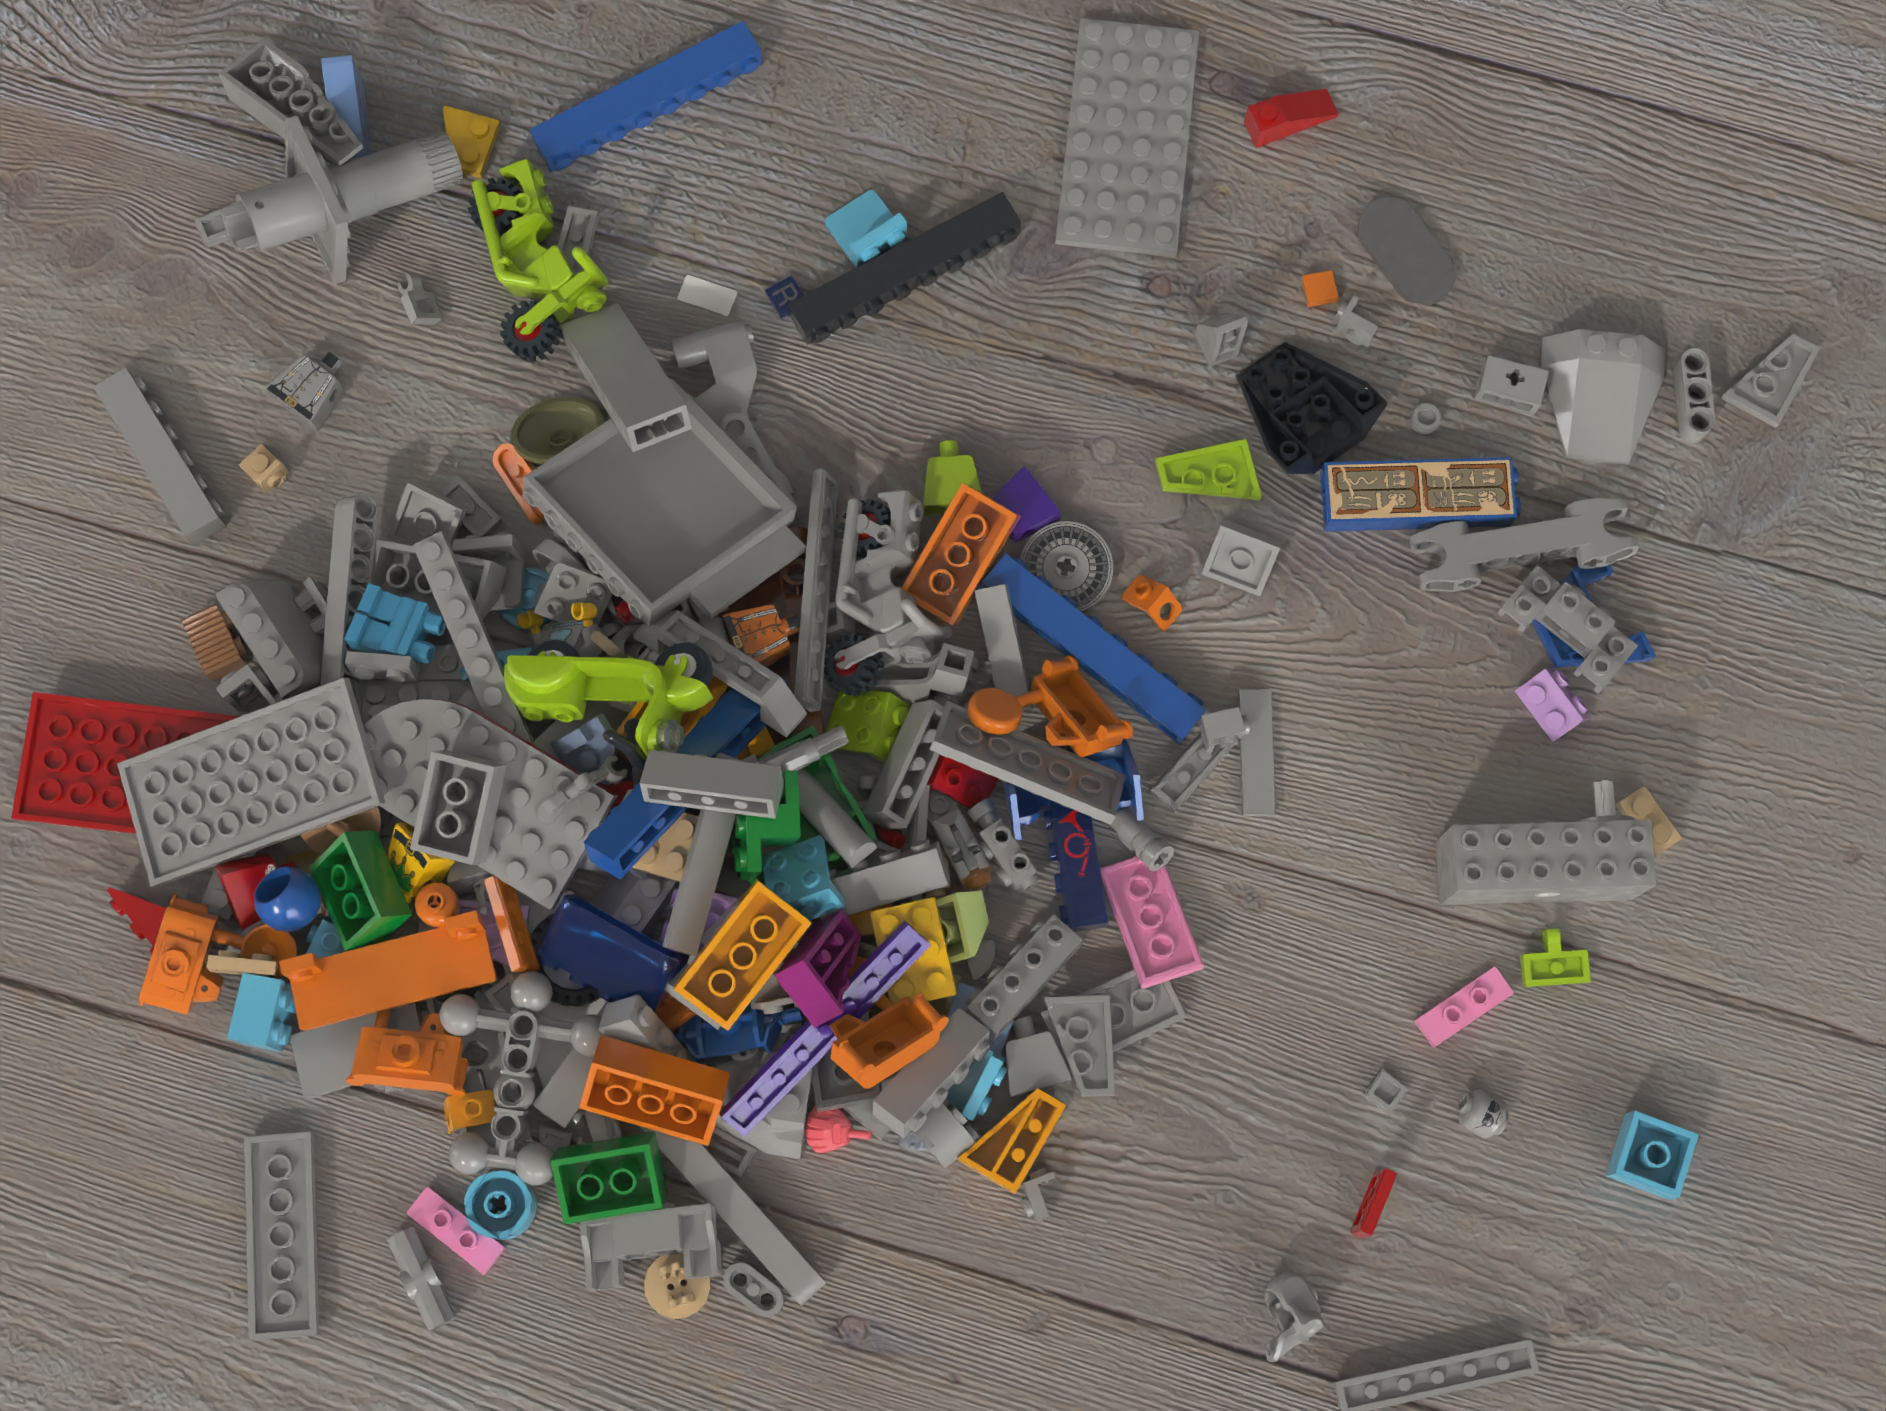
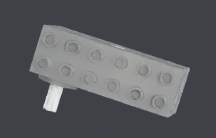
(1548, 861)

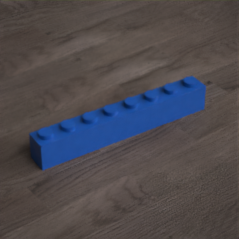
(646, 96)
(1097, 651)
(638, 824)

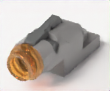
(957, 841)

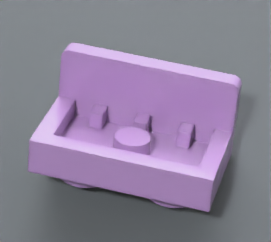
(1553, 703)

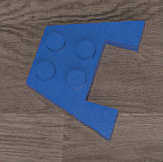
(1561, 653)

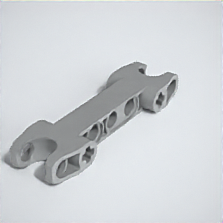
(1575, 536)

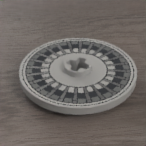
(1087, 554)

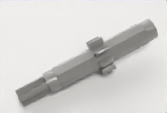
(803, 753)

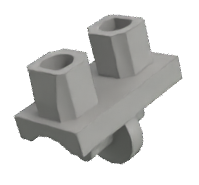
(311, 597)

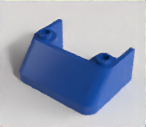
(1025, 806)

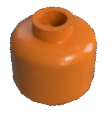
(429, 897)

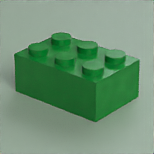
(360, 889)
(609, 1178)

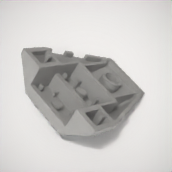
(1601, 390)

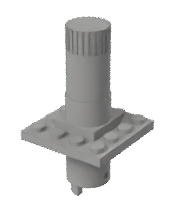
(326, 198)

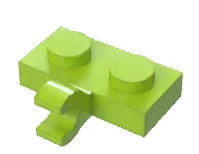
(1554, 965)

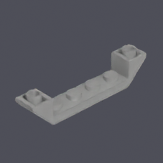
(777, 703)

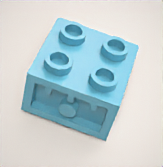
(803, 878)

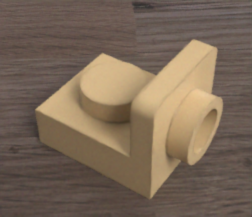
(264, 468)

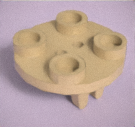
(680, 1301)

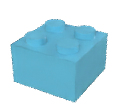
(262, 1013)
(1652, 1155)

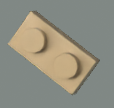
(1644, 807)
(229, 963)

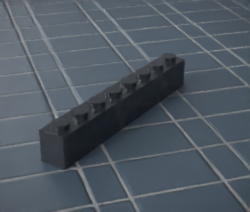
(904, 269)

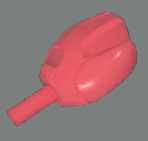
(830, 1130)

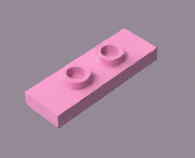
(1464, 1007)
(453, 1230)

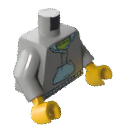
(574, 632)

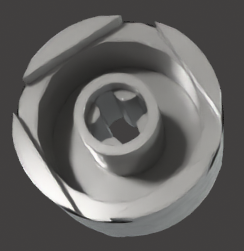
(945, 1134)

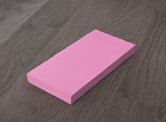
(1150, 922)

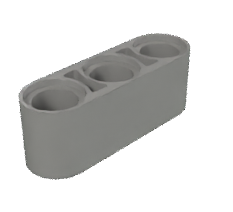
(1700, 383)

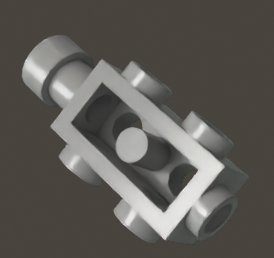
(1006, 853)

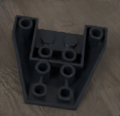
(1307, 408)

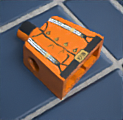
(761, 633)

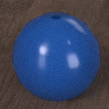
(287, 899)

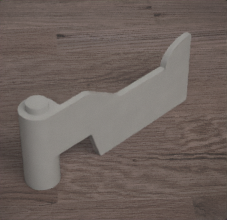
(733, 369)

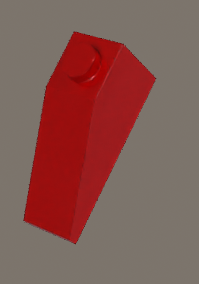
(1287, 115)

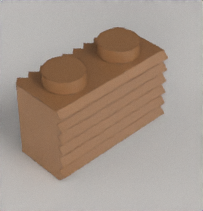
(215, 642)

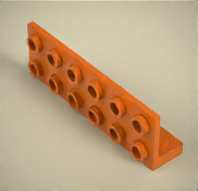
(390, 972)

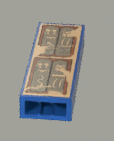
(1418, 493)

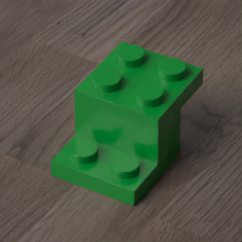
(767, 832)

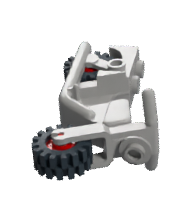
(887, 548)

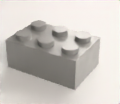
(458, 807)

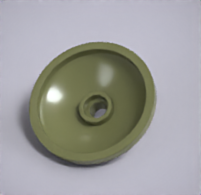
(553, 427)

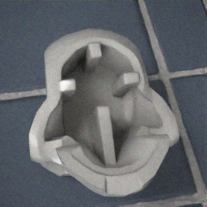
(1295, 1312)

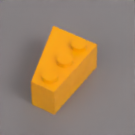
(1015, 1142)

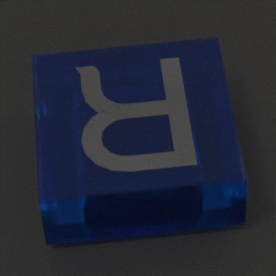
(782, 294)

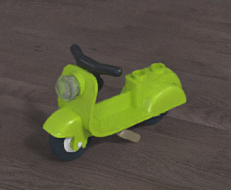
(559, 682)

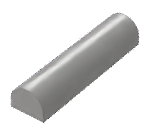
(832, 821)

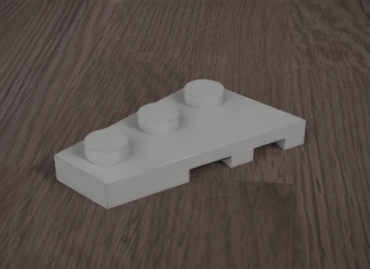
(1086, 1039)

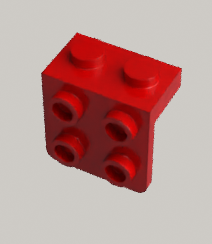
(961, 782)

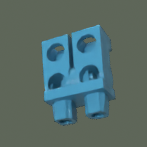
(394, 626)

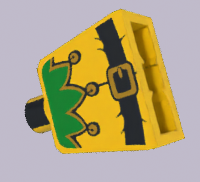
(413, 867)

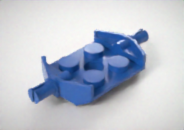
(749, 1031)

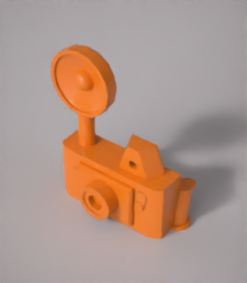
(1065, 698)
(182, 949)
(886, 1041)
(410, 1058)

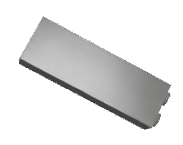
(626, 377)

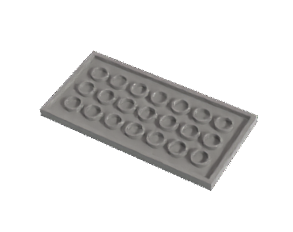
(1127, 137)
(251, 782)

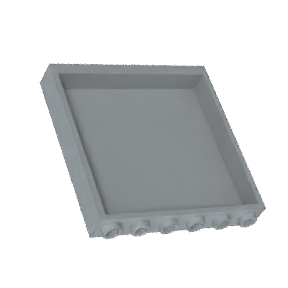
(659, 514)

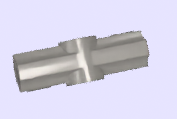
(421, 1278)

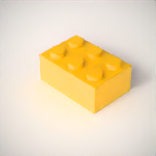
(932, 970)

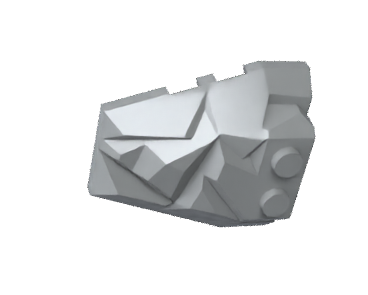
(784, 1126)

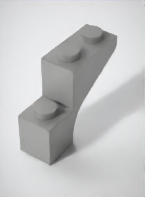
(942, 672)

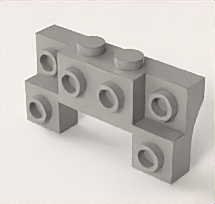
(1575, 621)
(651, 1234)

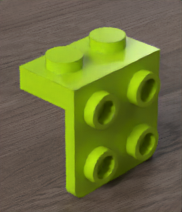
(869, 721)

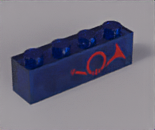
(1077, 868)

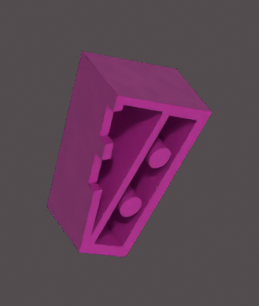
(820, 966)

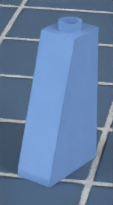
(347, 94)

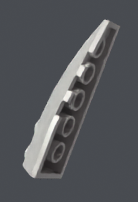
(278, 87)

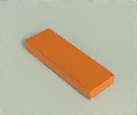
(511, 925)

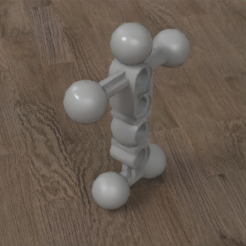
(461, 1016)

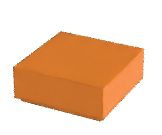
(1319, 288)

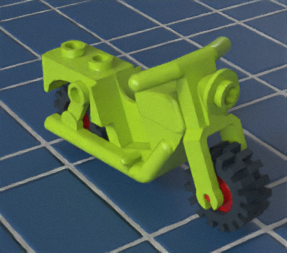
(513, 229)

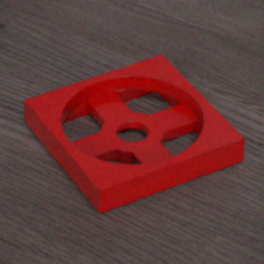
(1373, 1203)

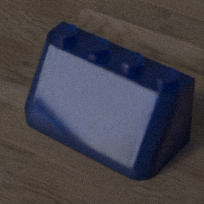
(607, 954)

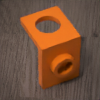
(1151, 597)

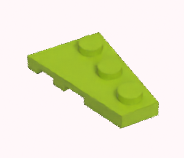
(1211, 471)

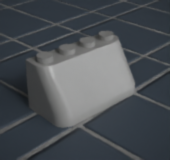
(276, 633)

